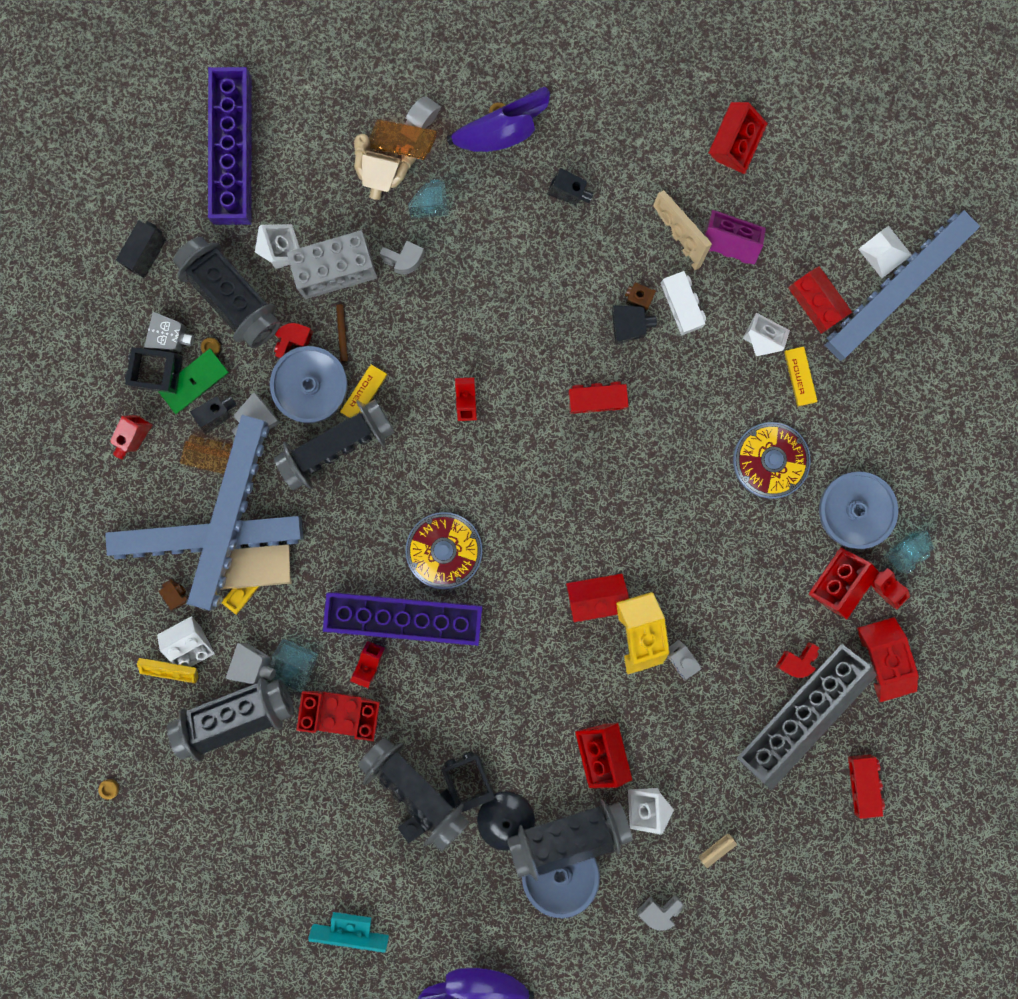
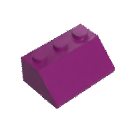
(734, 237)

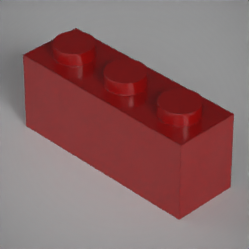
(598, 398)
(866, 786)

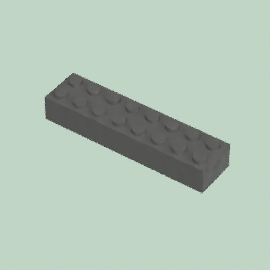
(807, 716)

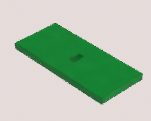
(205, 371)

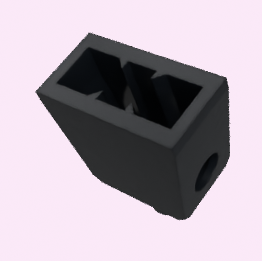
(569, 188)
(630, 323)
(205, 415)

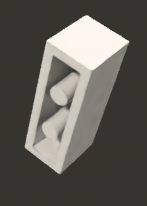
(683, 302)

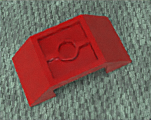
(890, 658)
(338, 714)

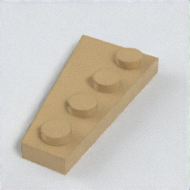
(683, 229)

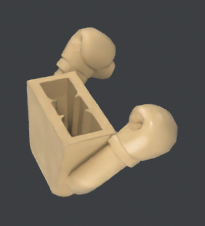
(378, 170)

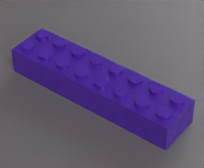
(229, 146)
(402, 618)

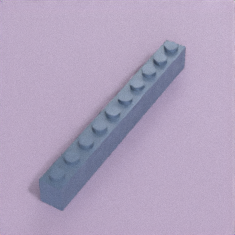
(900, 287)
(228, 512)
(194, 536)

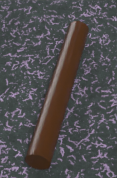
(342, 333)

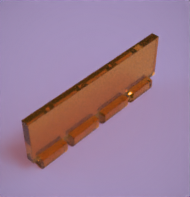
(402, 139)
(206, 457)

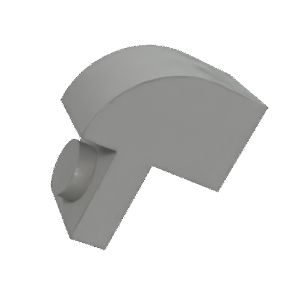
(422, 113)
(406, 261)
(658, 917)

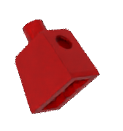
(129, 434)

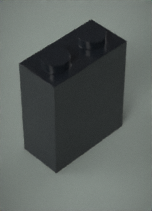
(141, 248)

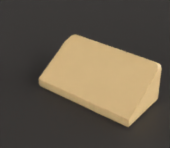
(717, 850)

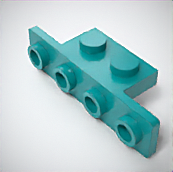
(350, 932)

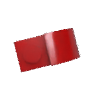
(292, 334)
(465, 399)
(890, 589)
(367, 664)
(800, 666)

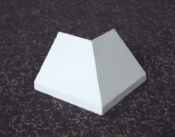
(274, 242)
(885, 252)
(766, 335)
(648, 810)

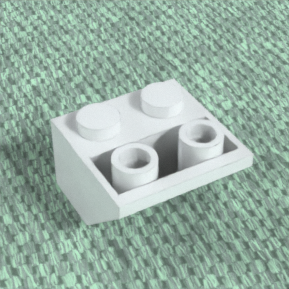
(185, 643)

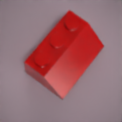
(738, 136)
(820, 299)
(844, 583)
(596, 597)
(603, 756)

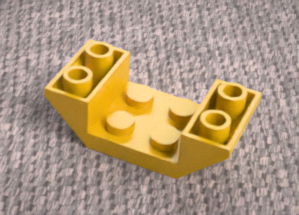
(644, 632)

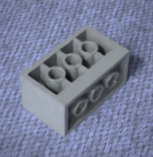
(332, 264)

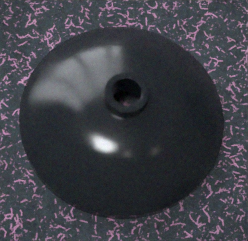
(505, 807)

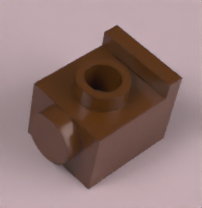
(636, 301)
(173, 594)

